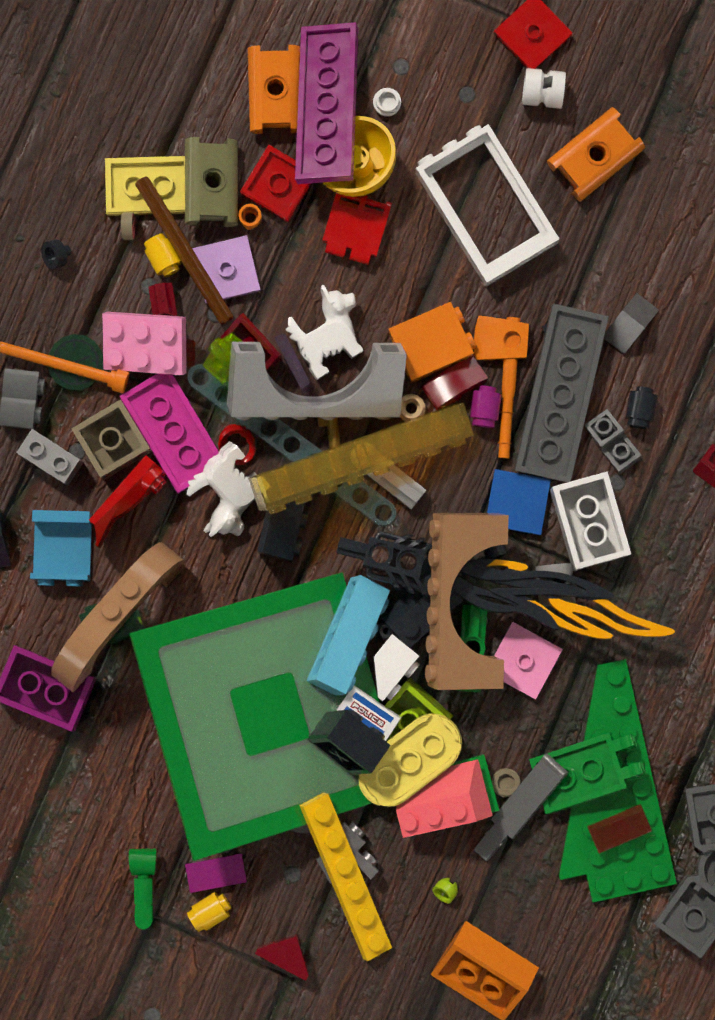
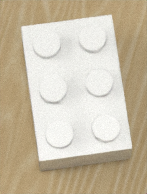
(590, 521)

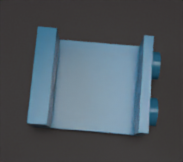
(62, 547)

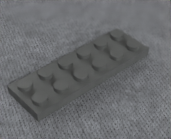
(561, 393)

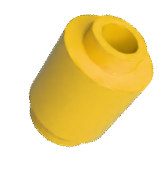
(162, 255)
(209, 912)

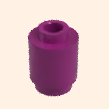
(485, 407)

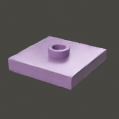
(230, 267)

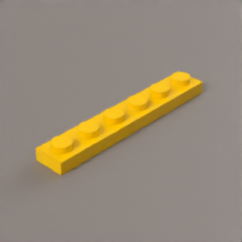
(345, 876)

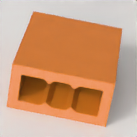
(433, 341)

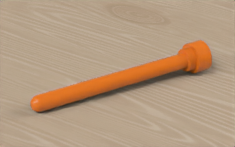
(116, 379)

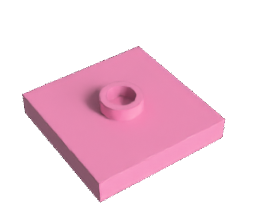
(526, 659)

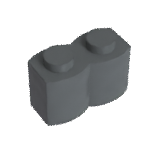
(20, 399)

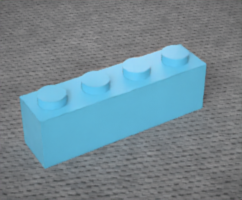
(349, 635)

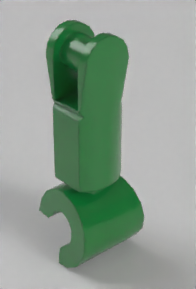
(143, 863)

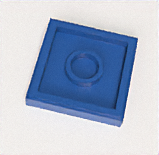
(521, 498)

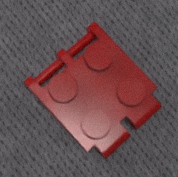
(355, 228)

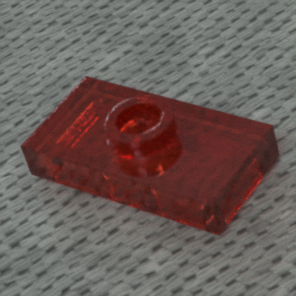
(619, 828)

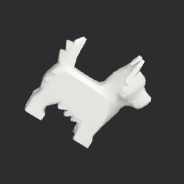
(329, 338)
(230, 486)

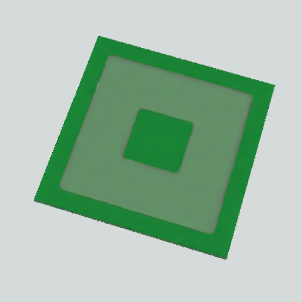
(240, 710)

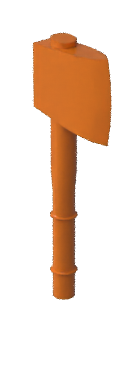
(508, 342)

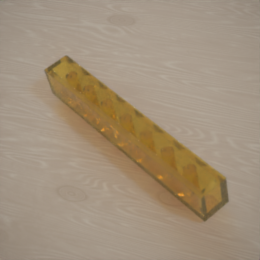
(360, 457)

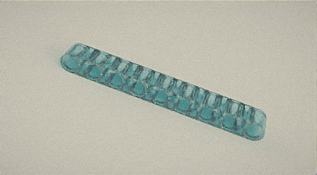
(306, 448)

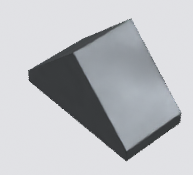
(630, 323)

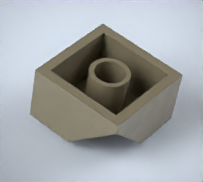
(111, 440)

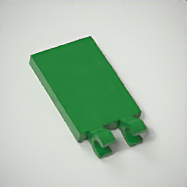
(592, 771)

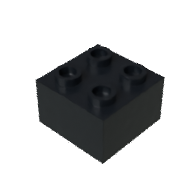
(349, 741)

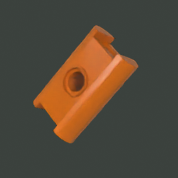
(268, 69)
(607, 136)

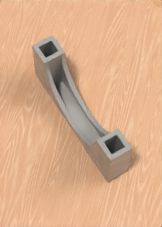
(371, 394)

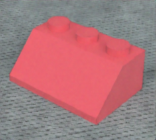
(446, 802)

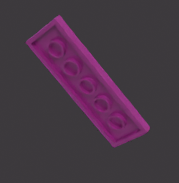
(326, 103)

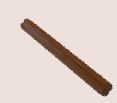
(184, 250)

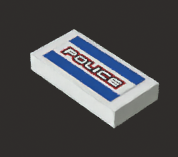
(372, 712)

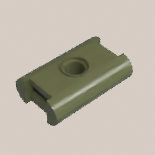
(217, 162)

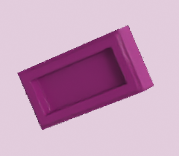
(215, 873)

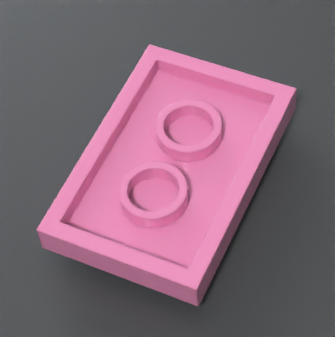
(144, 343)

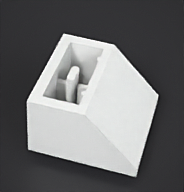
(391, 665)

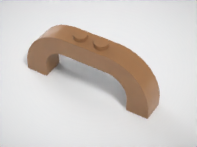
(115, 608)

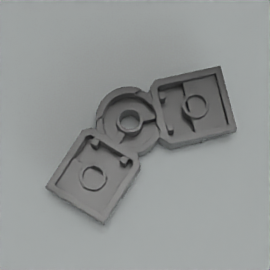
(691, 906)

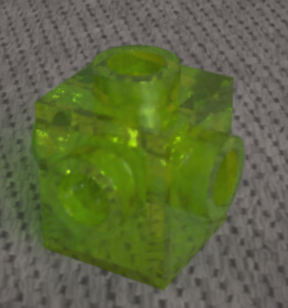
(219, 358)

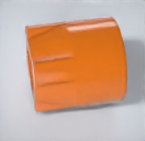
(250, 209)

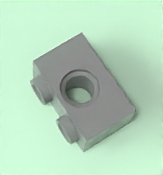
(49, 457)

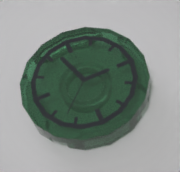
(78, 350)

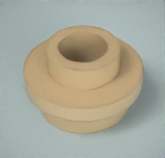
(412, 399)

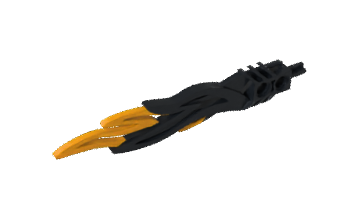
(525, 584)

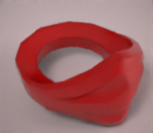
(244, 432)

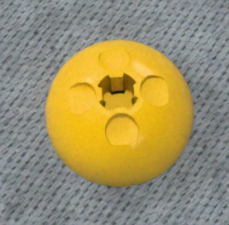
(372, 155)

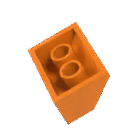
(485, 971)

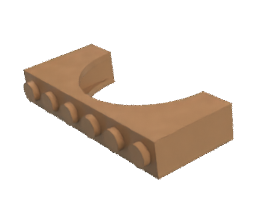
(454, 542)

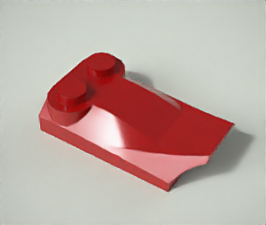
(141, 481)

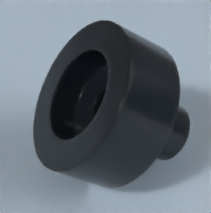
(55, 253)

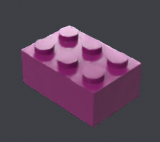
(32, 689)

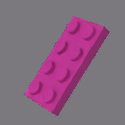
(170, 428)

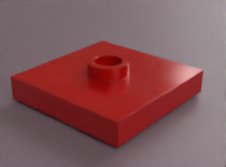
(533, 33)
(274, 184)

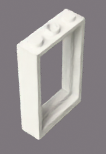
(517, 256)

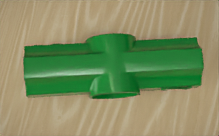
(473, 629)

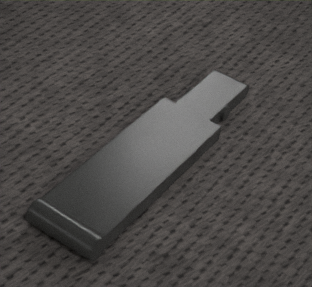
(522, 805)

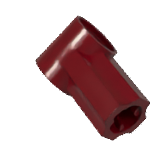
(163, 299)

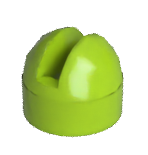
(445, 890)

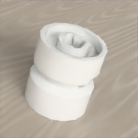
(533, 87)

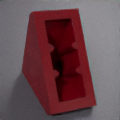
(285, 954)

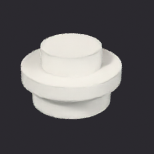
(387, 102)

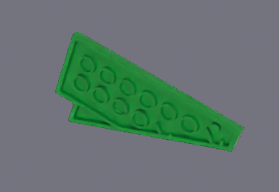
(643, 861)

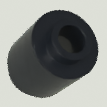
(641, 408)

